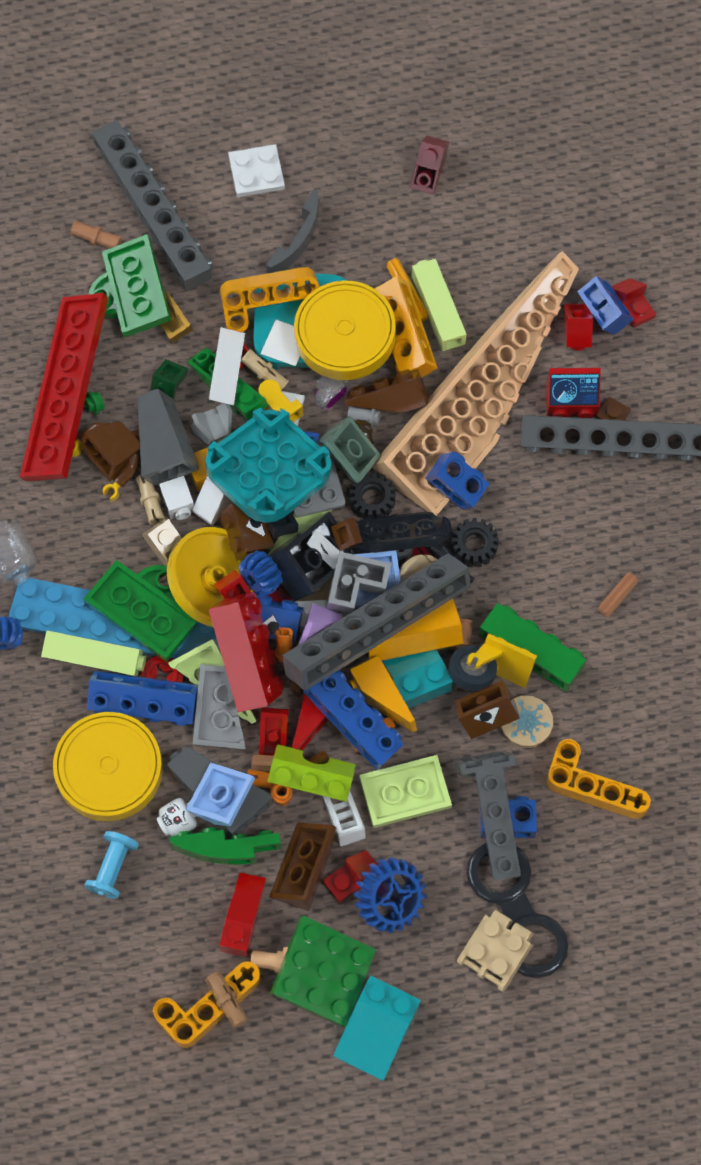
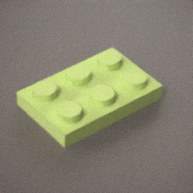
(405, 791)

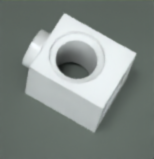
(177, 498)

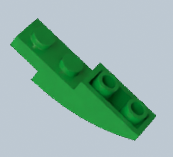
(246, 397)
(213, 847)

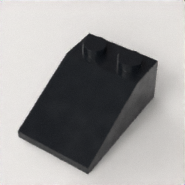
(303, 566)

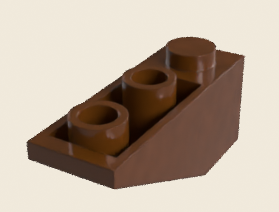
(393, 394)

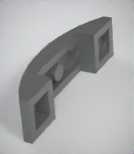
(282, 258)

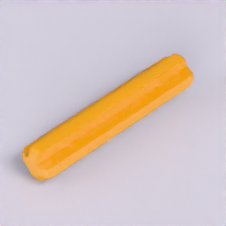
(396, 269)

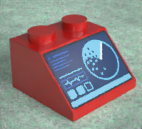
(573, 392)

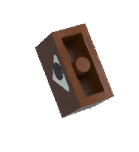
(245, 533)
(487, 709)

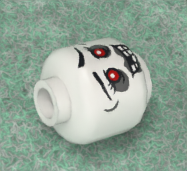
(175, 818)

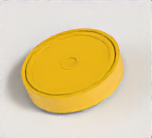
(345, 330)
(108, 766)

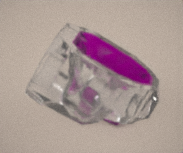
(330, 392)

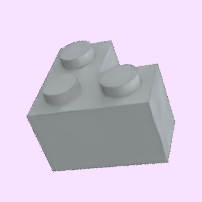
(355, 574)

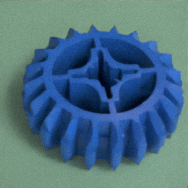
(378, 888)

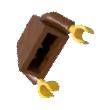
(112, 451)

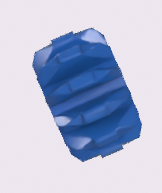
(260, 573)
(10, 633)

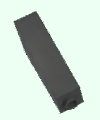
(163, 440)
(189, 770)

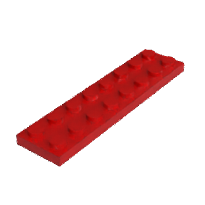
(64, 387)

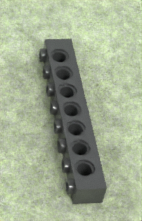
(189, 274)
(533, 424)
(376, 621)

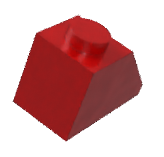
(578, 326)

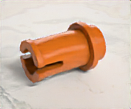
(284, 642)
(261, 779)
(277, 790)

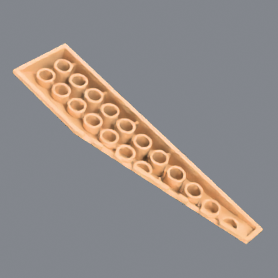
(478, 391)

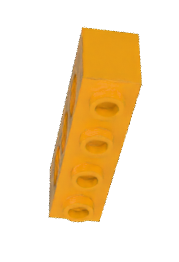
(413, 336)

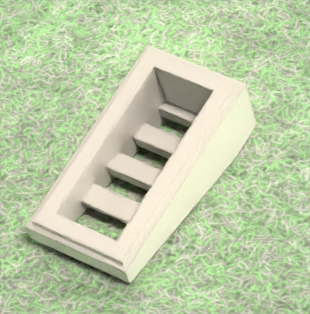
(349, 831)

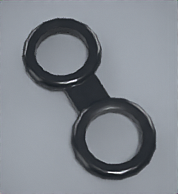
(518, 908)

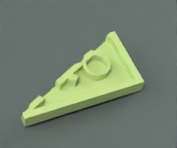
(205, 654)

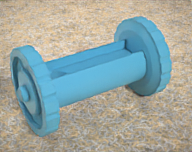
(111, 864)

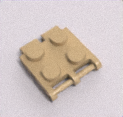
(497, 949)

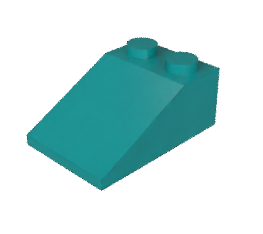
(419, 677)
(377, 1028)

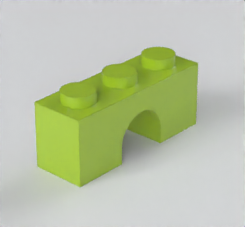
(326, 779)

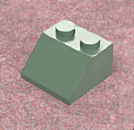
(350, 449)

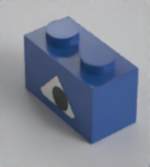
(281, 615)

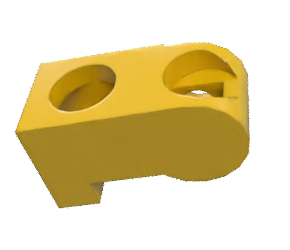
(276, 400)

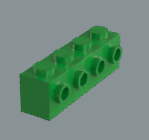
(553, 660)

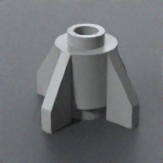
(213, 424)

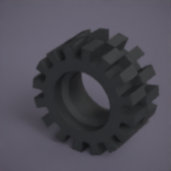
(372, 483)
(479, 529)

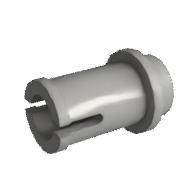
(365, 414)

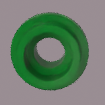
(94, 403)

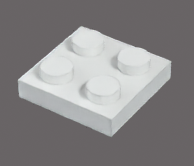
(256, 170)

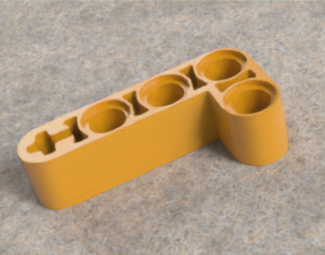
(269, 295)
(599, 785)
(190, 1018)

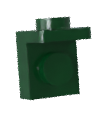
(168, 377)

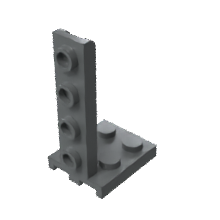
(494, 808)

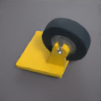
(477, 666)

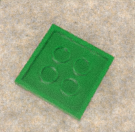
(323, 971)

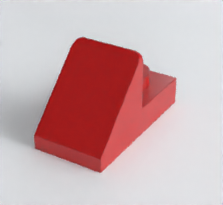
(632, 295)
(273, 730)
(343, 881)

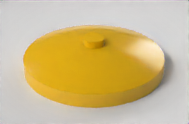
(196, 566)

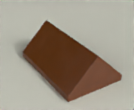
(304, 864)

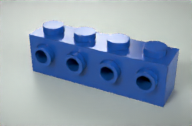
(143, 697)
(355, 719)

